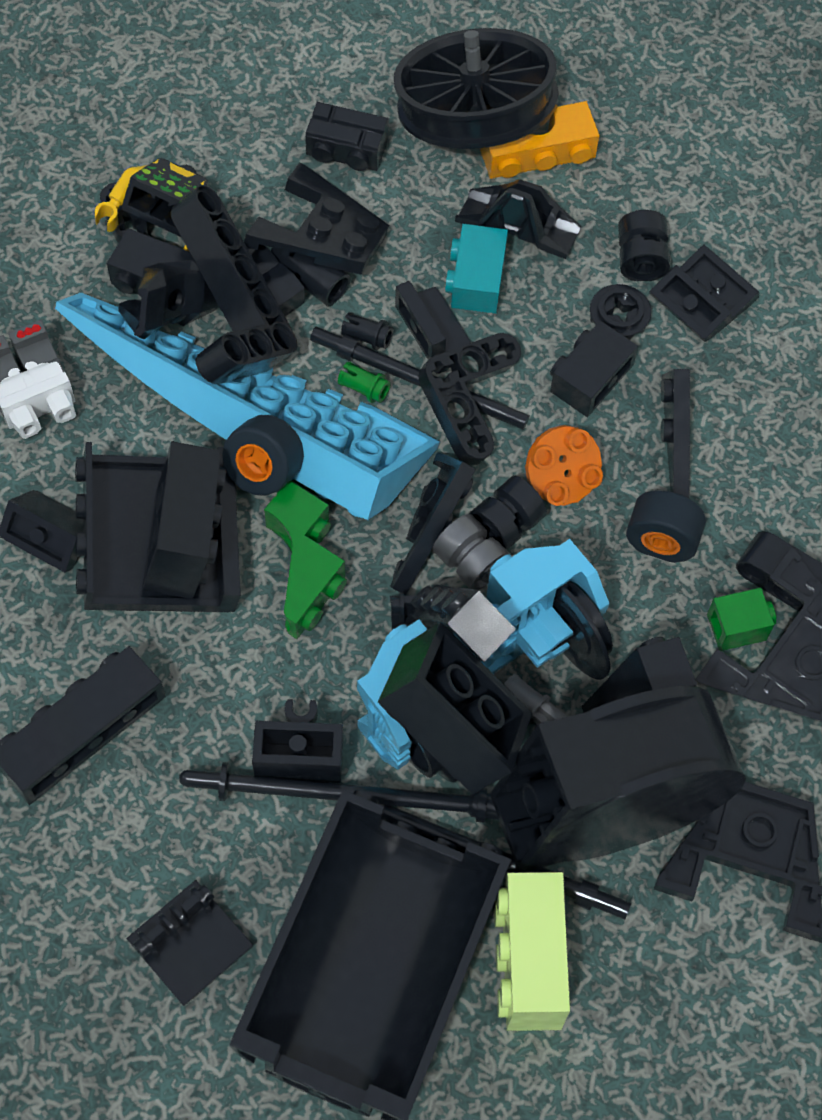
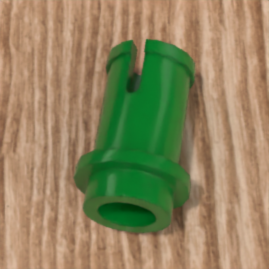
(364, 382)

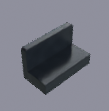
(429, 319)
(42, 529)

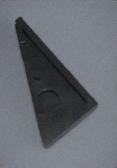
(676, 427)

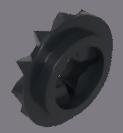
(627, 300)

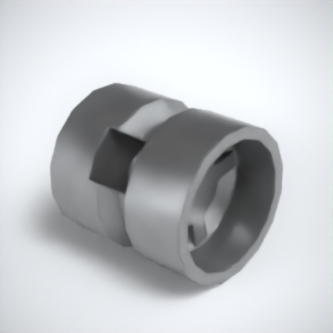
(466, 546)

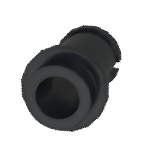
(367, 330)

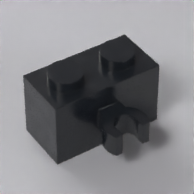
(298, 747)

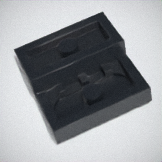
(705, 293)

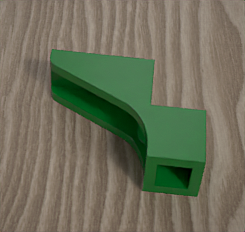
(313, 571)

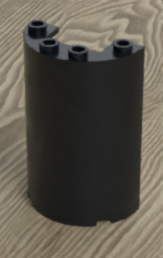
(369, 960)

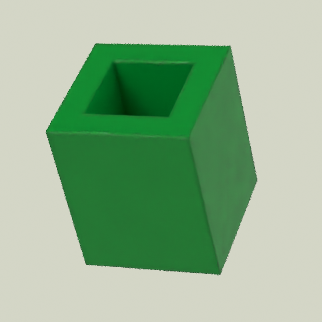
(741, 619)

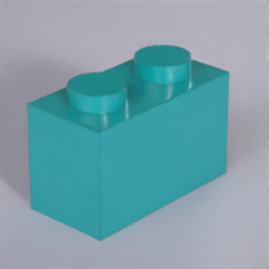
(478, 268)

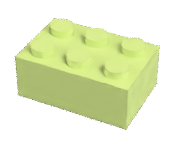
(532, 952)

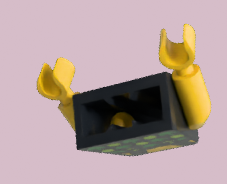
(150, 193)

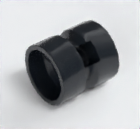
(643, 245)
(512, 509)

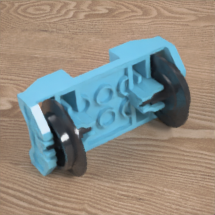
(552, 603)

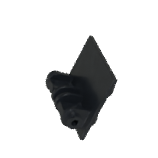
(190, 942)

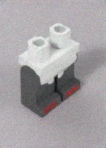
(39, 388)

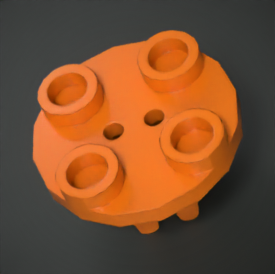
(580, 458)

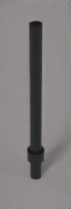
(350, 348)
(585, 893)

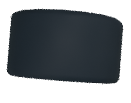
(263, 455)
(666, 526)

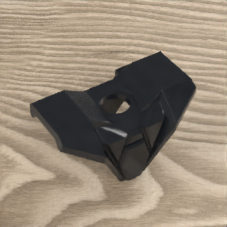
(523, 211)
(159, 280)

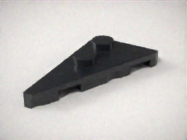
(432, 516)

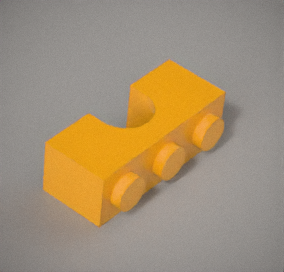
(570, 139)

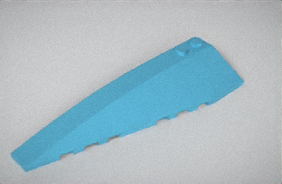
(348, 454)

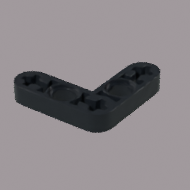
(455, 389)

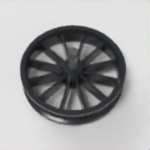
(459, 77)

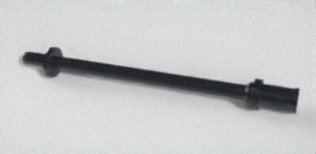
(476, 805)

